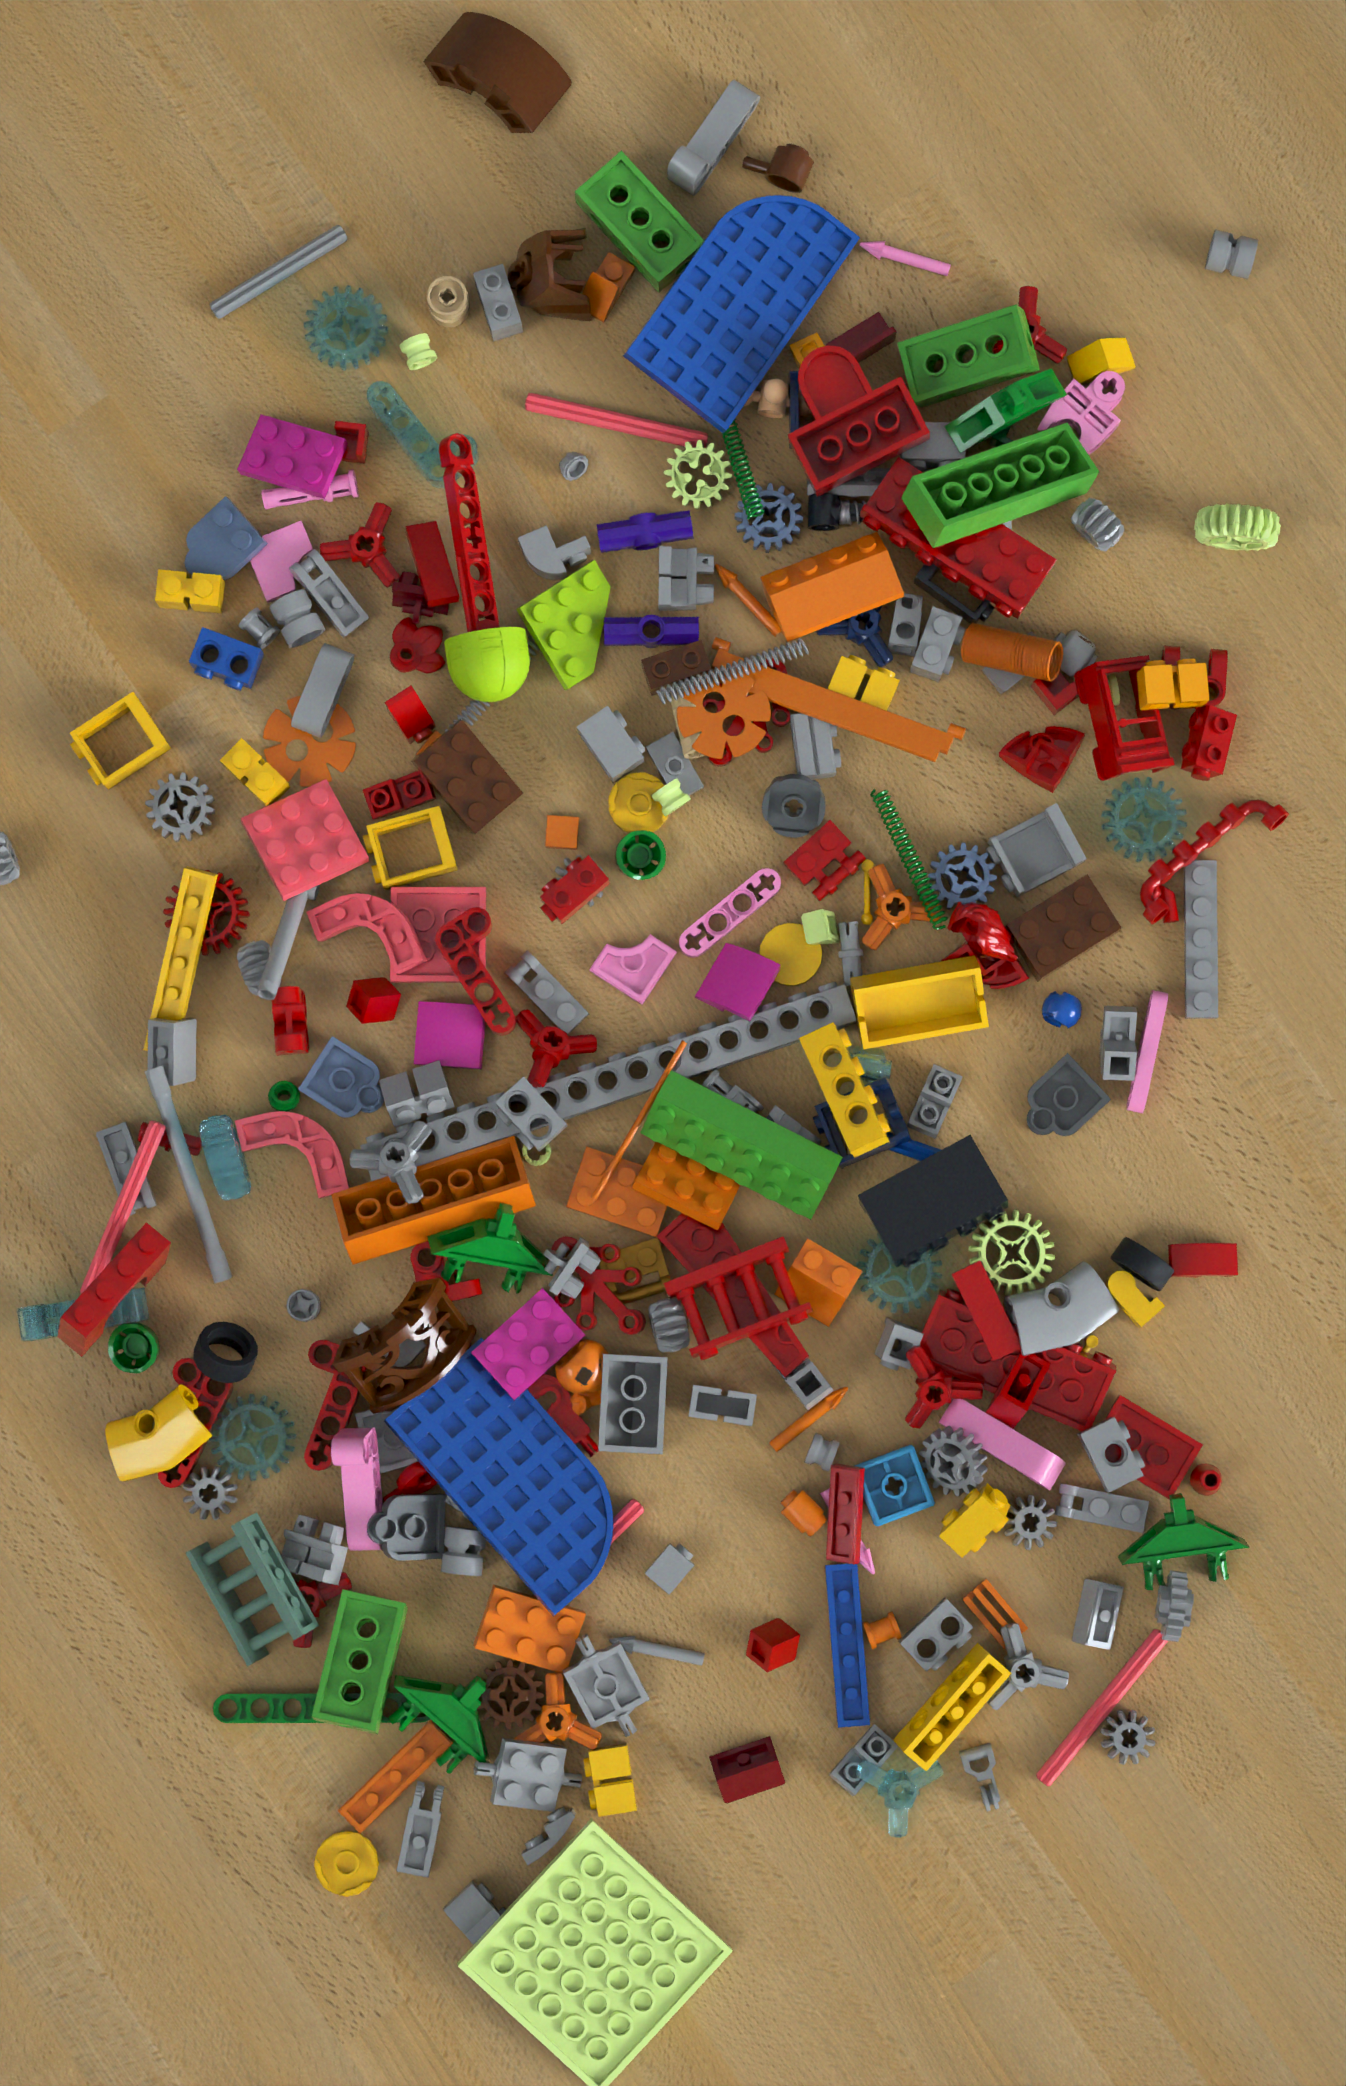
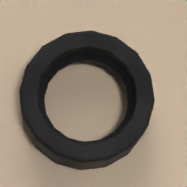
(1142, 1264)
(217, 1367)

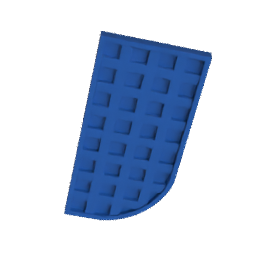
(740, 303)
(512, 1478)

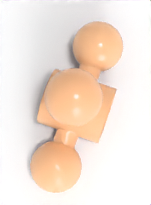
(774, 399)

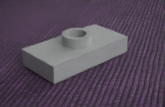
(671, 764)

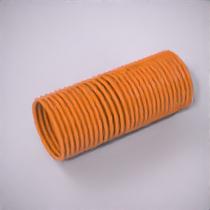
(1004, 649)

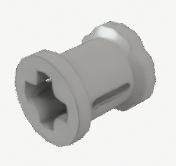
(259, 628)

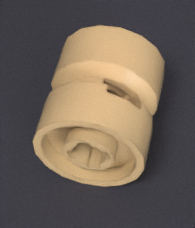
(448, 301)

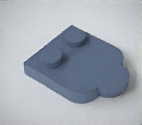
(222, 542)
(343, 1081)

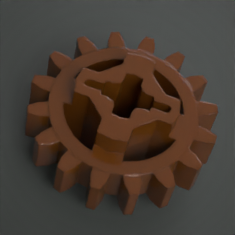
(524, 1694)

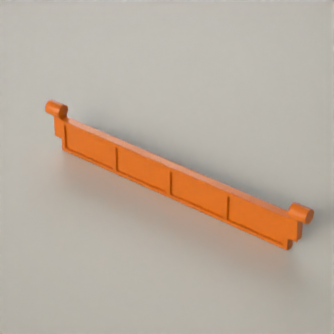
(843, 710)

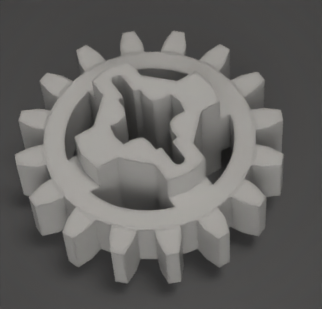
(166, 811)
(953, 1460)
(1174, 1606)

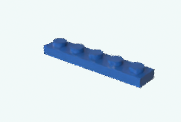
(847, 1645)

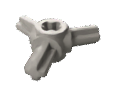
(401, 1172)
(1034, 1675)

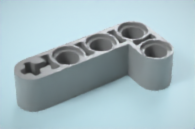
(697, 160)

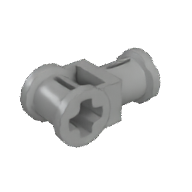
(734, 1093)

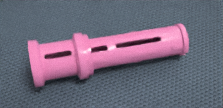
(341, 486)

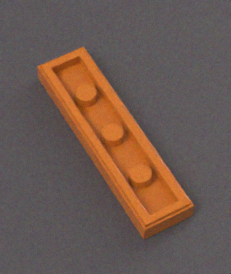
(395, 1776)

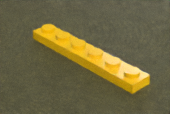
(183, 945)

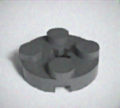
(797, 787)

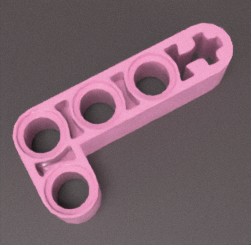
(1004, 1443)
(361, 1482)

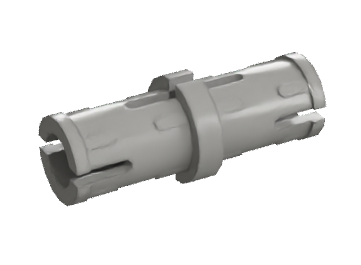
(850, 951)

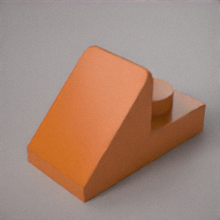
(607, 285)

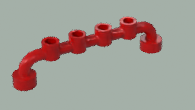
(1208, 836)

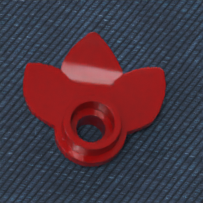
(420, 644)

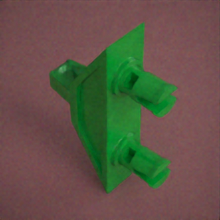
(1005, 409)
(491, 1243)
(1181, 1536)
(451, 1709)

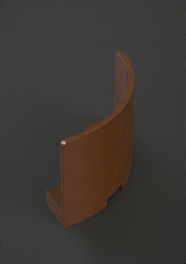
(502, 66)

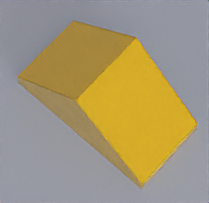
(1098, 357)

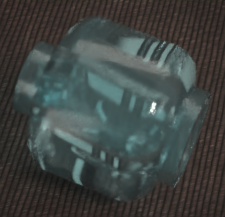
(873, 1063)

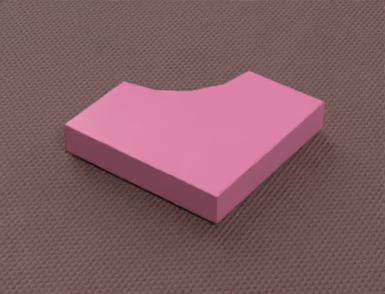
(273, 561)
(634, 968)

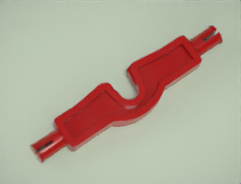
(562, 1412)

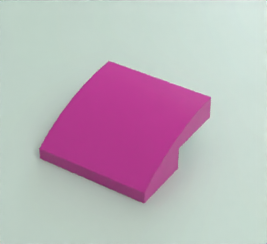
(738, 981)
(449, 1034)

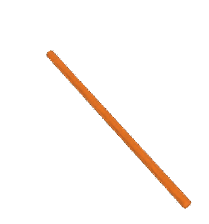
(638, 1121)

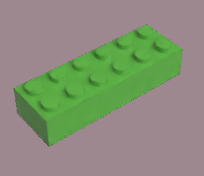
(999, 485)
(741, 1144)

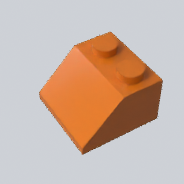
(821, 1280)

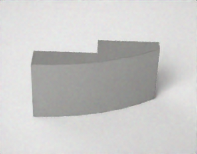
(934, 1101)
(873, 1747)
(555, 1828)

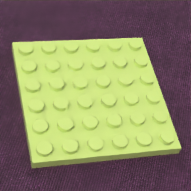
(594, 1956)

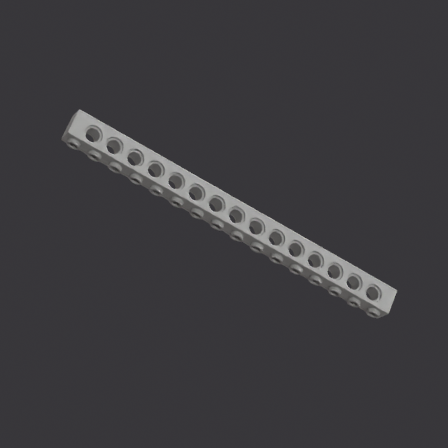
(833, 997)

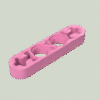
(727, 909)
(1147, 1051)

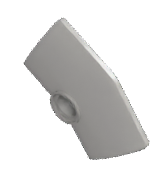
(1082, 1309)

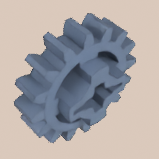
(776, 528)
(947, 871)

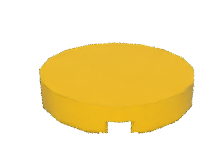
(633, 805)
(788, 947)
(346, 1863)

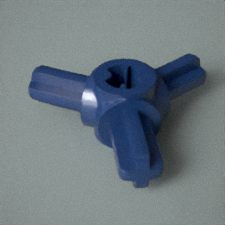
(868, 637)

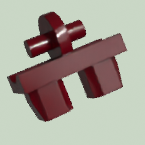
(412, 599)

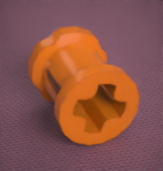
(882, 1630)

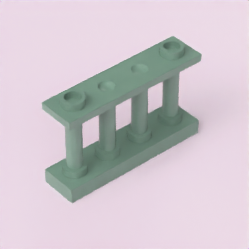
(274, 1576)

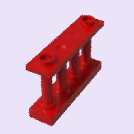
(713, 1278)

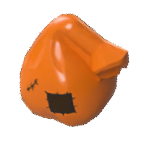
(582, 1374)

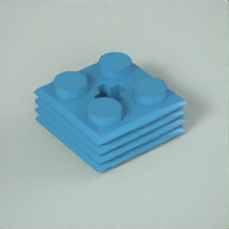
(913, 1494)

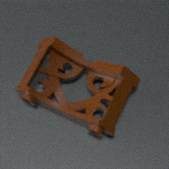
(442, 1352)

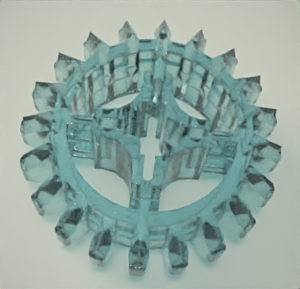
(357, 326)
(1158, 817)
(225, 1157)
(912, 1295)
(258, 1451)

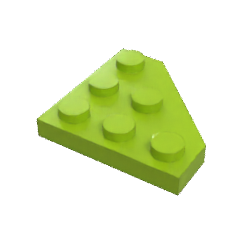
(569, 622)

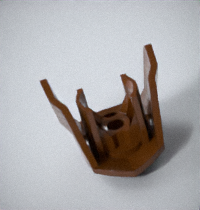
(539, 283)

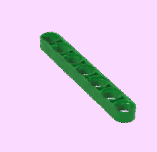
(276, 1704)

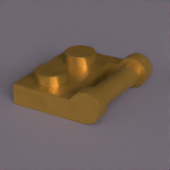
(648, 1259)

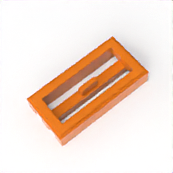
(977, 1592)

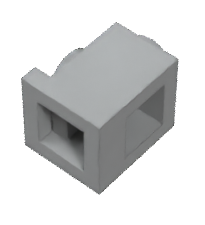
(908, 1338)

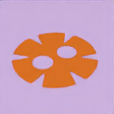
(713, 738)
(313, 767)

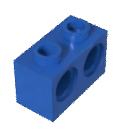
(229, 652)

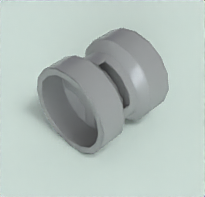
(298, 1305)

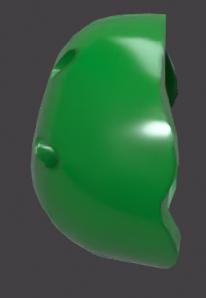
(640, 855)
(135, 1346)

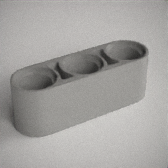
(322, 690)

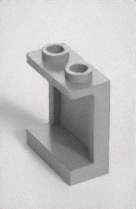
(1035, 851)

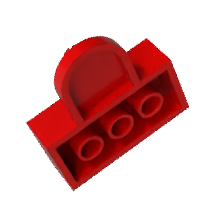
(852, 422)

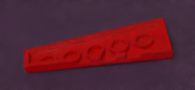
(699, 1246)

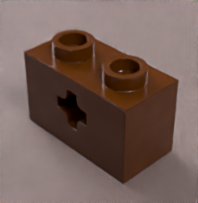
(675, 665)

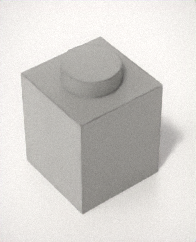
(670, 1567)

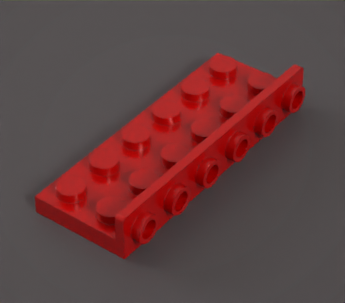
(990, 562)
(1069, 1390)

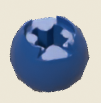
(1061, 1009)

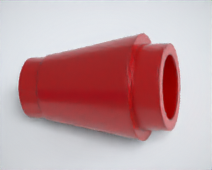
(1198, 1476)

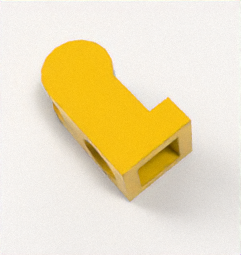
(1131, 1300)

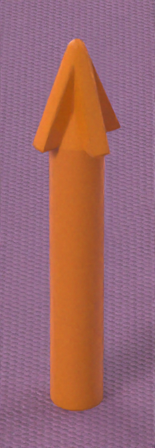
(730, 580)
(806, 1420)

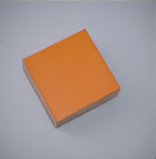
(562, 832)

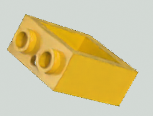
(103, 719)
(373, 845)

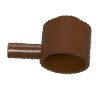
(787, 169)

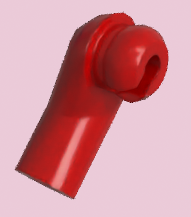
(1169, 897)

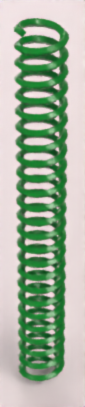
(740, 467)
(912, 859)

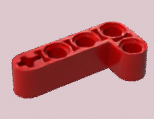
(480, 976)
(215, 1404)
(330, 1406)

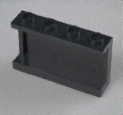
(934, 1202)

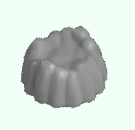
(573, 465)

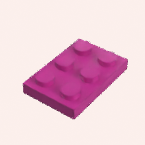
(292, 456)
(528, 1344)

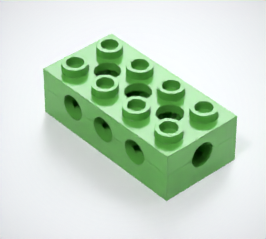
(642, 201)
(951, 345)
(345, 1644)

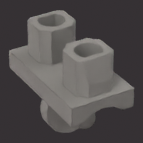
(579, 1256)

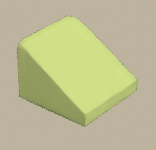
(820, 927)

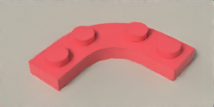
(373, 913)
(304, 1134)

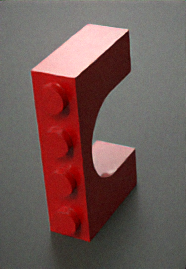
(135, 1263)

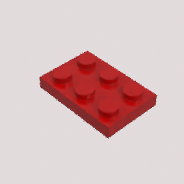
(1161, 1446)

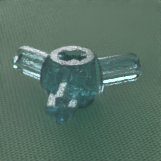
(898, 1803)

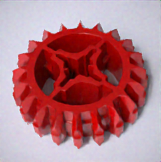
(220, 909)

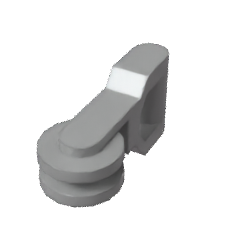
(990, 1796)

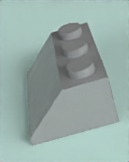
(632, 1404)

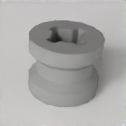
(821, 1452)

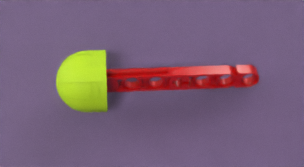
(488, 659)

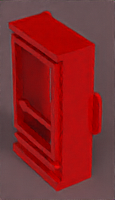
(1112, 755)

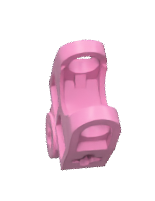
(1088, 410)

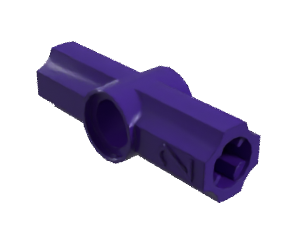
(645, 531)
(629, 631)

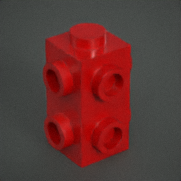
(1208, 742)
(574, 890)

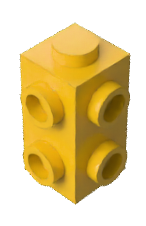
(979, 1515)

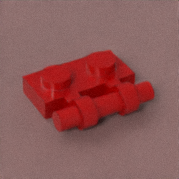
(817, 854)

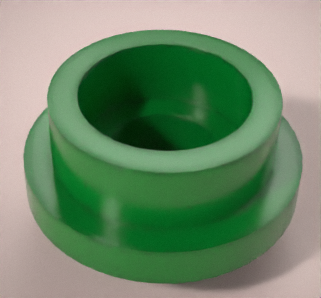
(284, 1088)

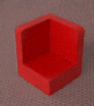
(357, 439)
(1056, 693)
(373, 1000)
(772, 1644)

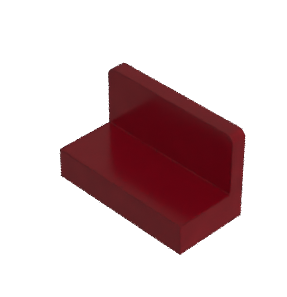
(866, 337)
(747, 1770)

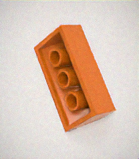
(832, 586)

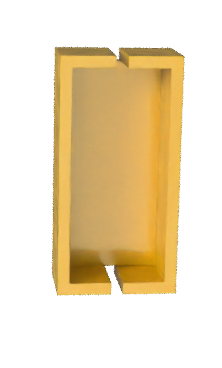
(919, 1002)

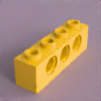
(818, 1047)
(951, 1707)

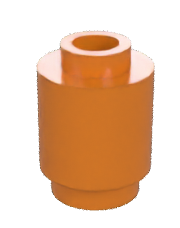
(803, 1512)

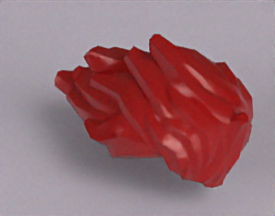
(983, 930)

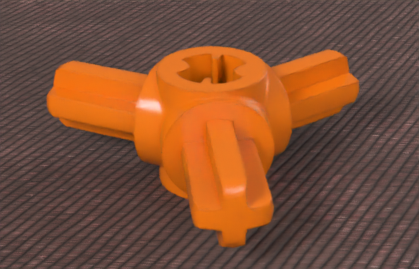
(887, 894)
(570, 1726)

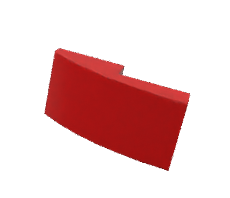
(398, 795)
(1203, 1259)

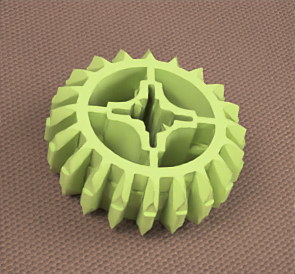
(1237, 527)
(1023, 1264)

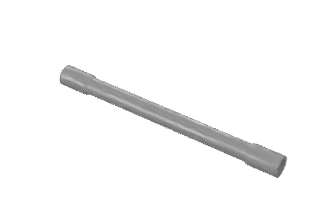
(214, 1253)

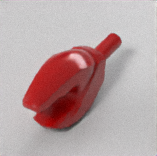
(412, 1480)

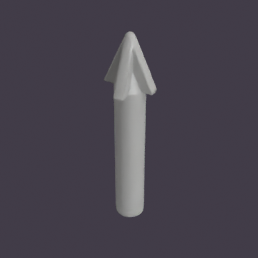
(631, 1645)

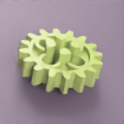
(704, 491)

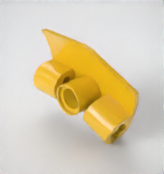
(144, 1451)

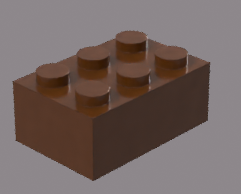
(467, 777)
(1063, 928)

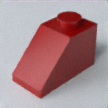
(410, 715)
(1018, 1389)

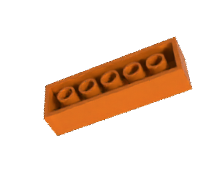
(455, 1190)

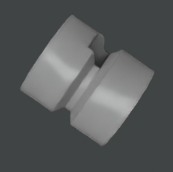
(1231, 254)
(299, 623)
(463, 1551)

